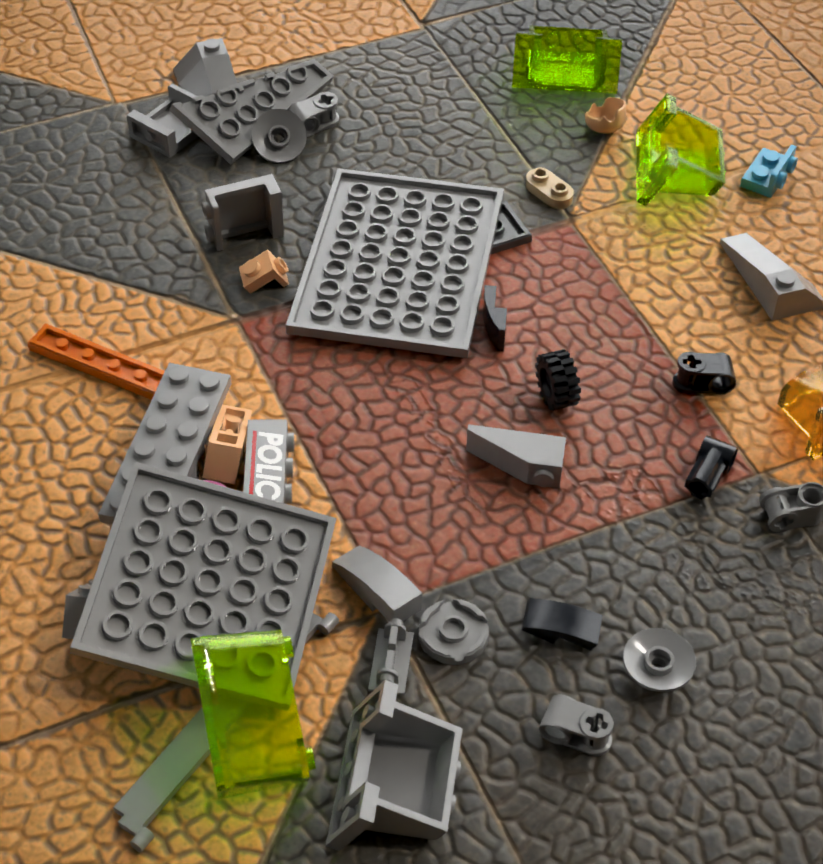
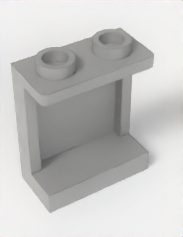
(160, 127)
(243, 209)

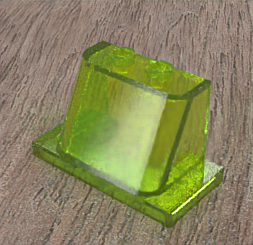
(567, 59)
(678, 153)

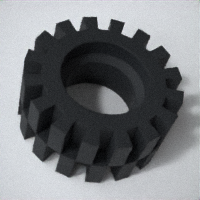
(558, 379)

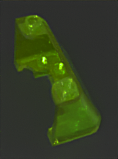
(250, 711)

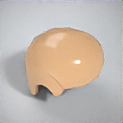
(608, 117)

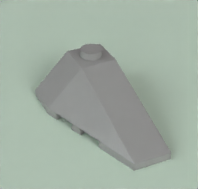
(205, 68)
(772, 281)

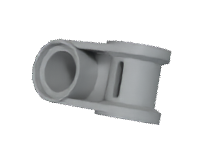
(317, 114)
(795, 507)
(575, 724)

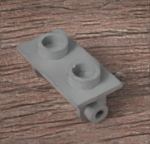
(392, 656)

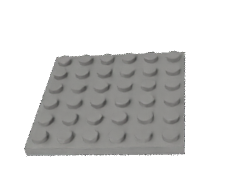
(195, 565)

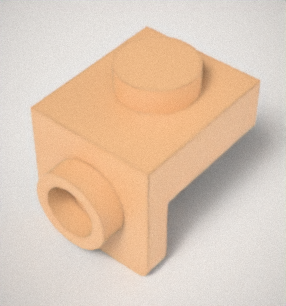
(262, 270)

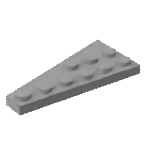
(229, 114)

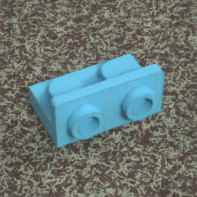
(769, 171)

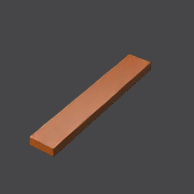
(96, 360)

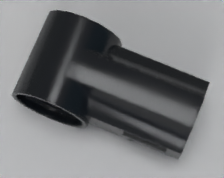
(711, 463)

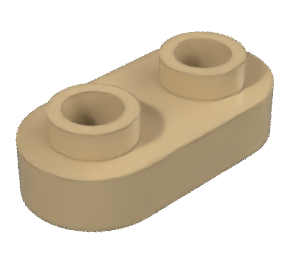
(549, 188)

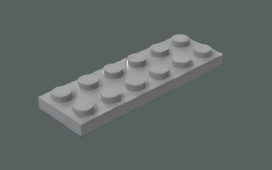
(172, 427)

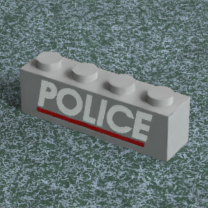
(268, 460)

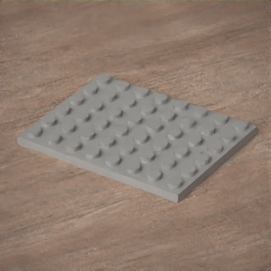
(398, 263)

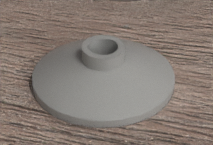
(279, 123)
(661, 648)

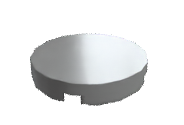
(453, 632)

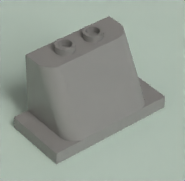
(395, 772)

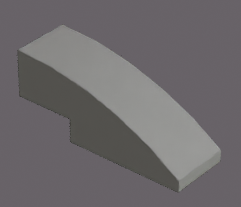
(379, 583)

